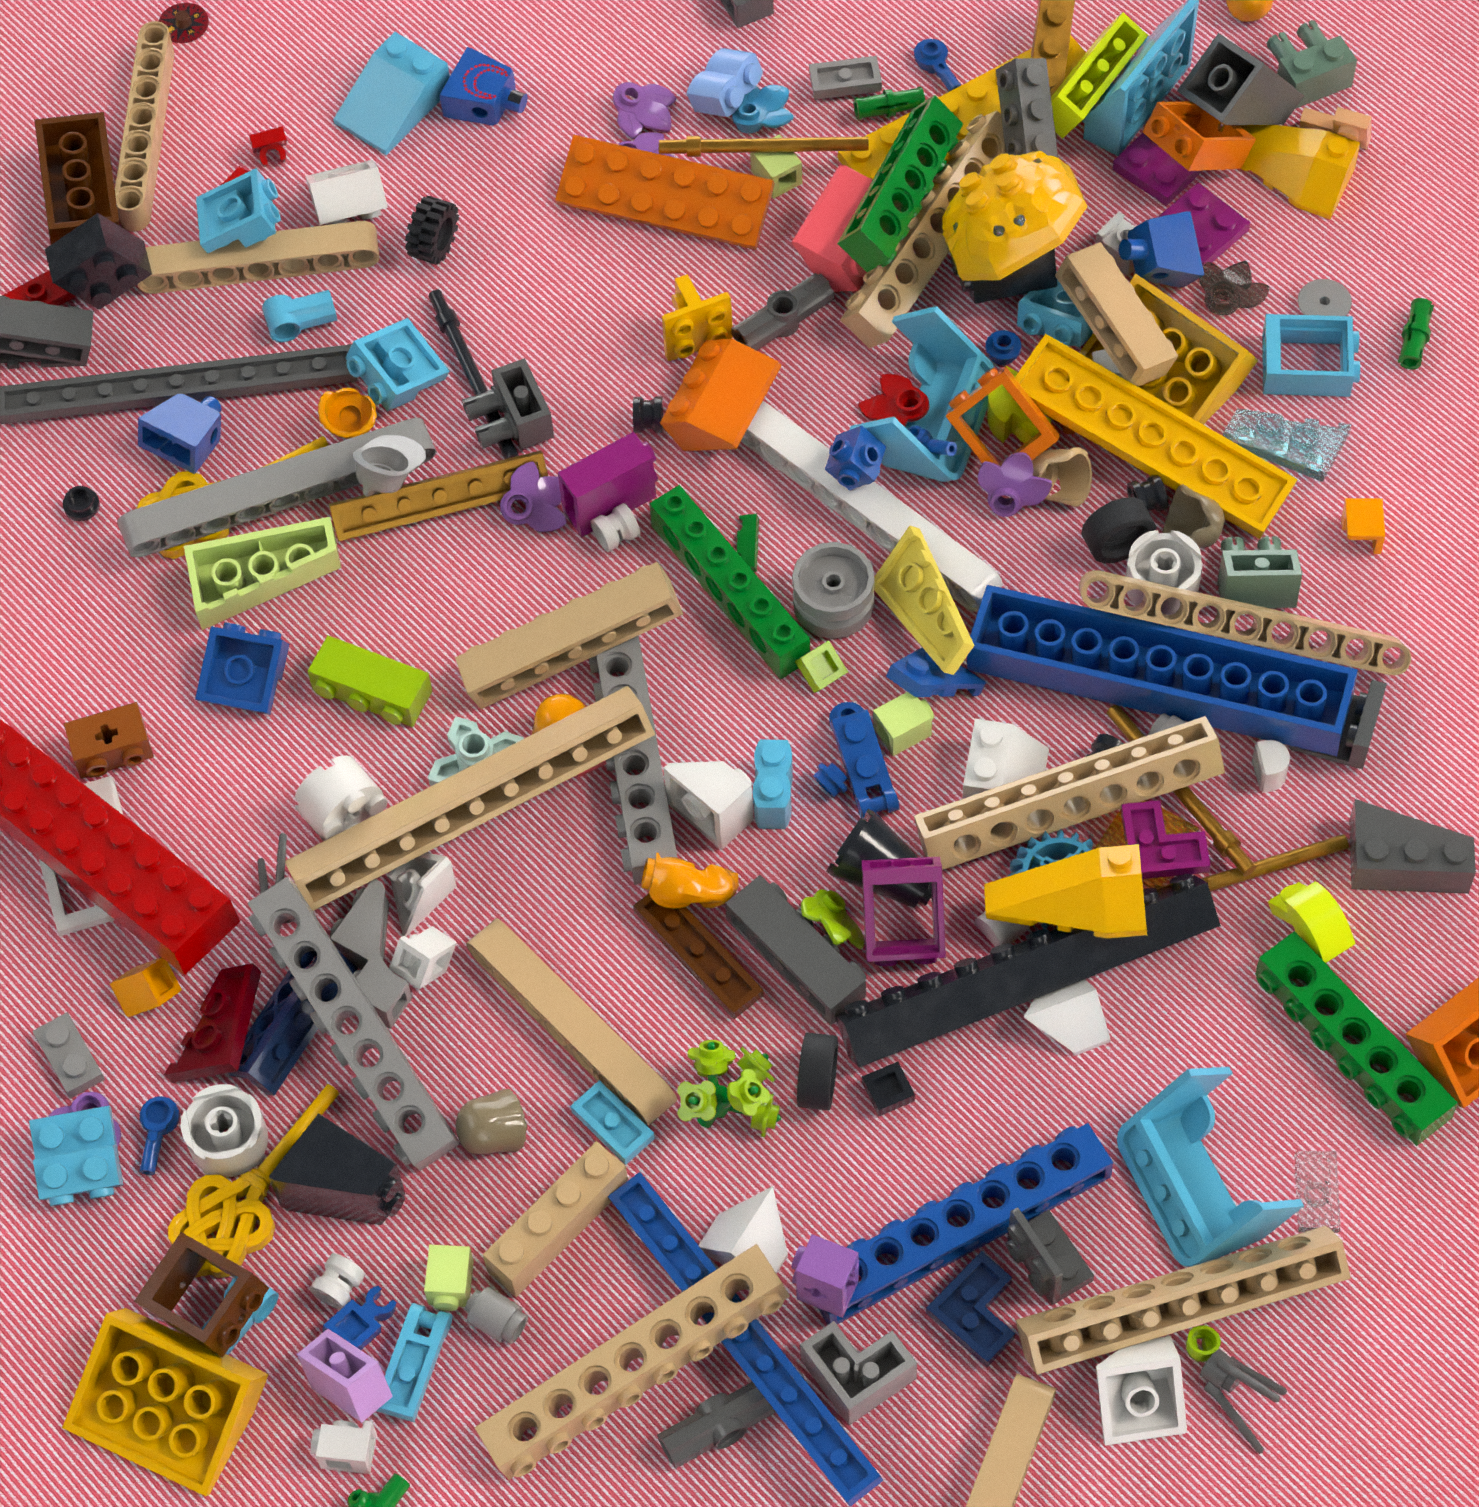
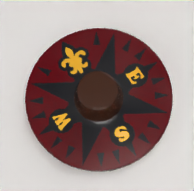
(185, 22)

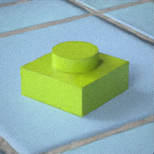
(821, 666)

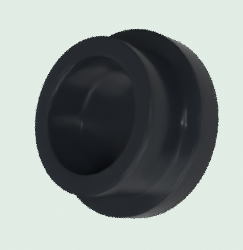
(81, 503)

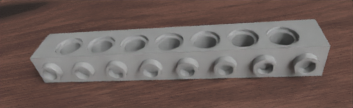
(641, 788)
(286, 902)

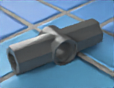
(796, 303)
(715, 1424)

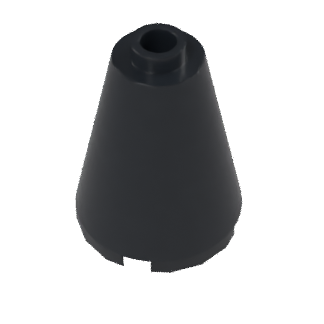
(875, 842)

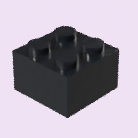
(98, 261)

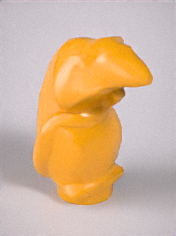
(678, 883)

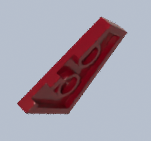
(222, 1030)

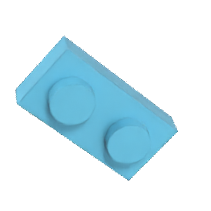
(612, 1122)

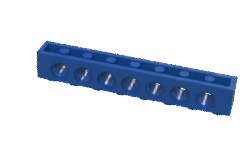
(984, 1225)

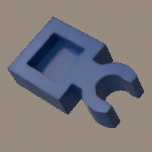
(359, 1323)

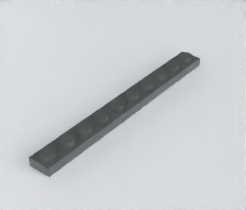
(159, 384)

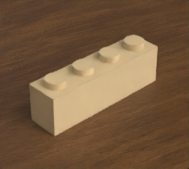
(1116, 315)
(555, 1219)

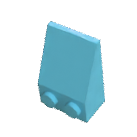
(393, 93)

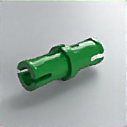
(888, 103)
(1416, 333)

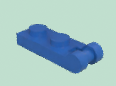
(864, 762)

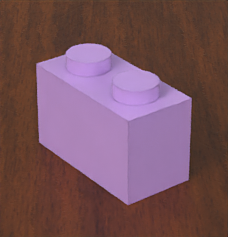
(344, 1375)

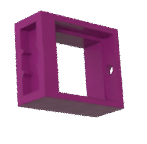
(900, 872)

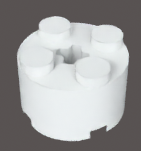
(1166, 560)
(338, 797)
(229, 1151)

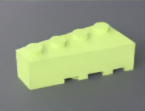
(257, 566)

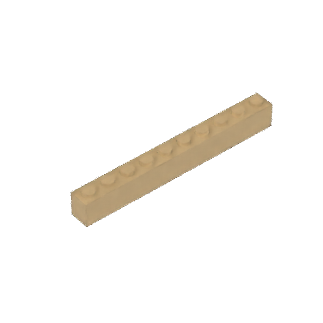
(470, 798)

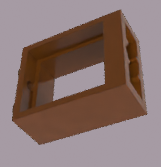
(174, 1277)

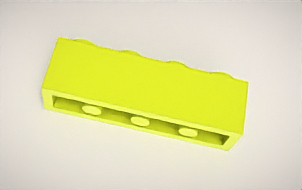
(1095, 73)

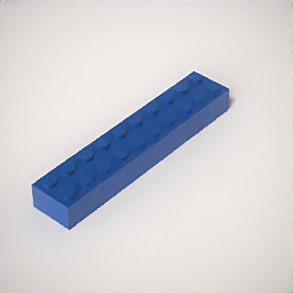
(1162, 669)

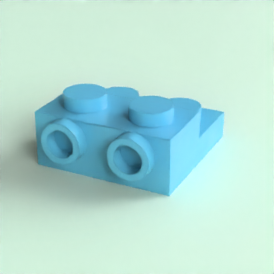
(238, 211)
(1054, 314)
(395, 364)
(75, 1155)

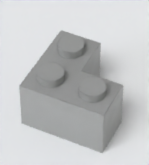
(855, 1379)

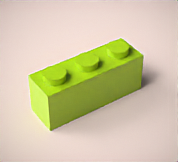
(369, 681)

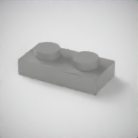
(845, 77)
(68, 1055)

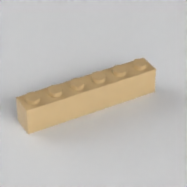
(568, 635)

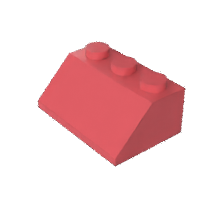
(825, 225)

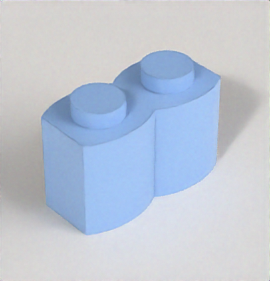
(724, 82)

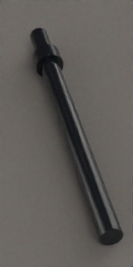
(449, 324)

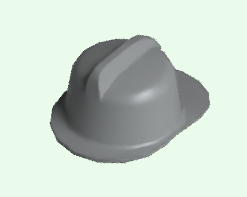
(386, 463)

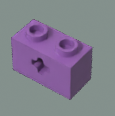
(825, 1275)

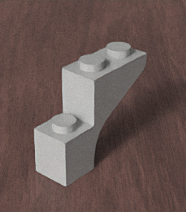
(363, 942)

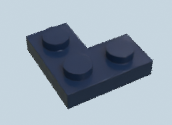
(964, 1311)

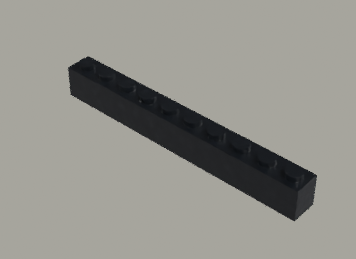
(1017, 974)

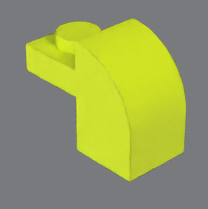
(1007, 417)
(1315, 918)

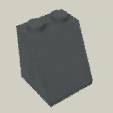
(1239, 87)

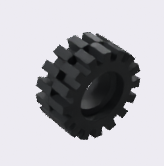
(432, 230)

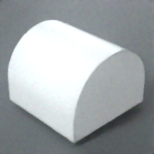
(1270, 764)
(999, 931)

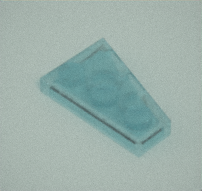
(1292, 444)

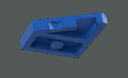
(924, 678)

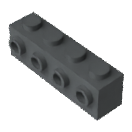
(1026, 107)
(795, 948)

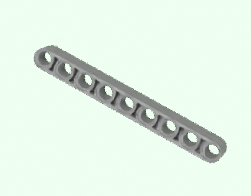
(255, 493)

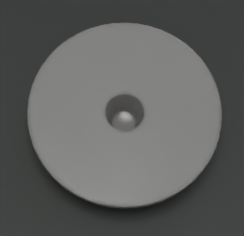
(1324, 298)

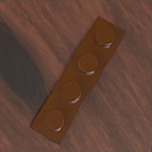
(701, 955)

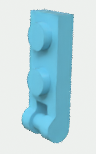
(414, 1361)

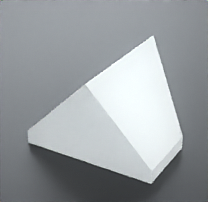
(420, 888)
(1071, 1017)
(744, 1226)

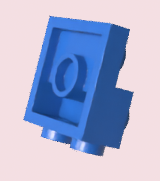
(242, 668)

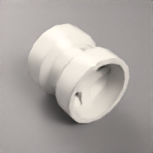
(615, 527)
(337, 1281)

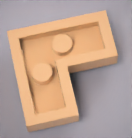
(1344, 123)

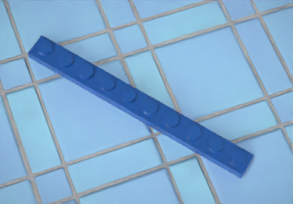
(753, 1349)

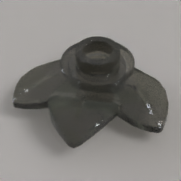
(1232, 285)

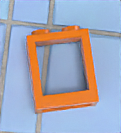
(1196, 137)
(988, 382)

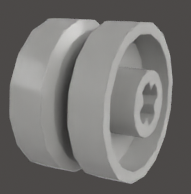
(833, 590)

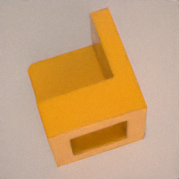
(1364, 521)
(145, 987)

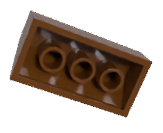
(75, 171)

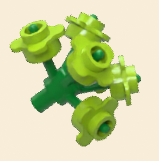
(743, 1096)

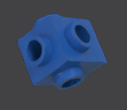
(855, 458)

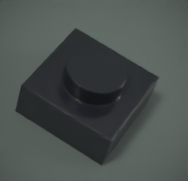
(888, 1088)

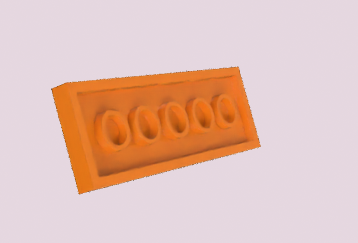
(665, 192)

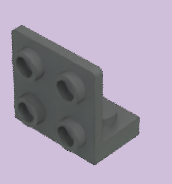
(1358, 728)
(1048, 1255)

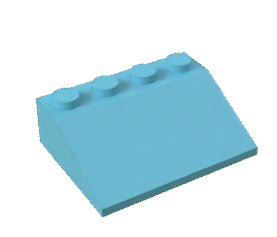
(1143, 82)

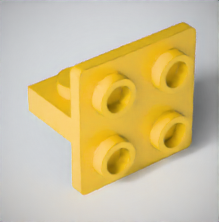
(694, 320)

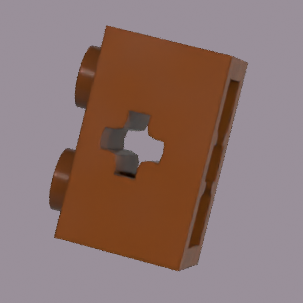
(108, 740)

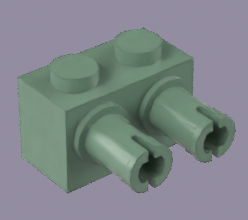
(1320, 68)
(1259, 576)

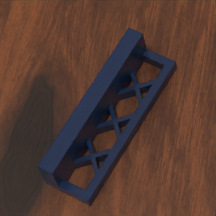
(278, 1047)

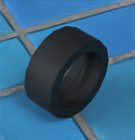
(1115, 528)
(817, 1071)

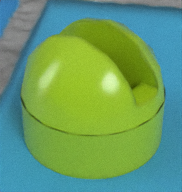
(1210, 1343)

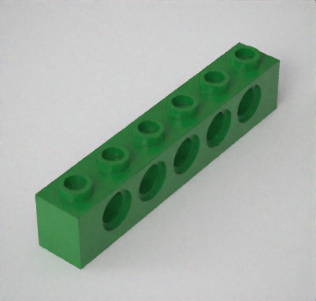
(901, 184)
(729, 581)
(1296, 960)

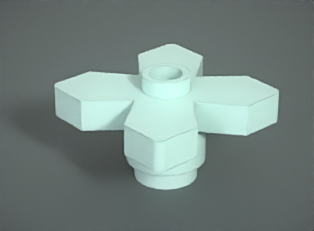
(470, 748)

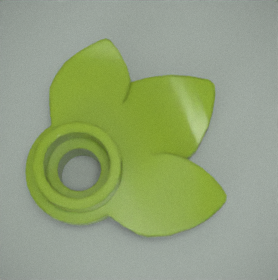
(830, 910)

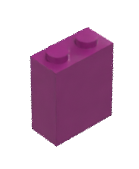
(607, 479)

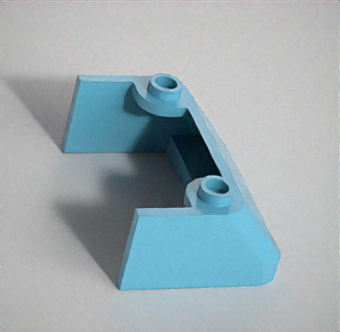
(945, 366)
(1180, 1179)

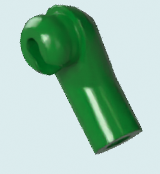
(387, 1497)

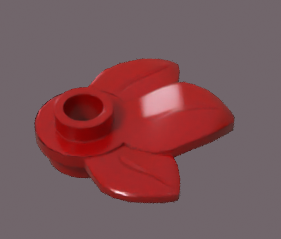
(896, 400)

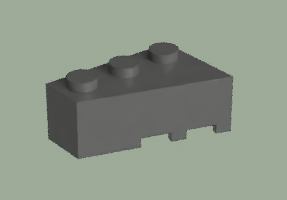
(44, 334)
(1407, 853)

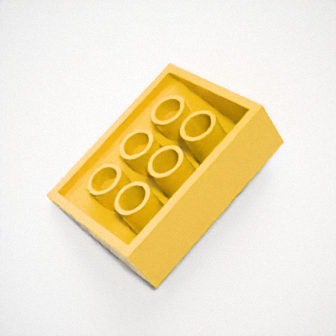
(1207, 363)
(163, 1400)

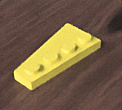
(921, 601)

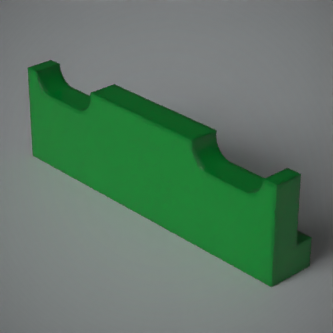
(748, 540)

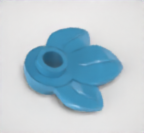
(763, 109)

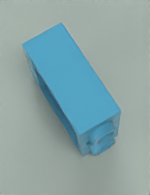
(1316, 330)

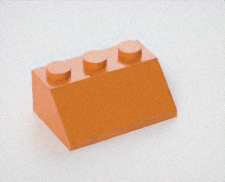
(719, 396)
(1450, 1044)

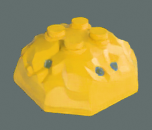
(1011, 214)

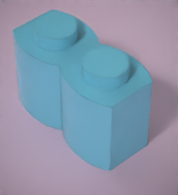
(772, 784)

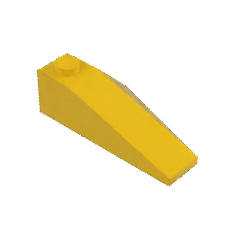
(1303, 164)
(1085, 892)

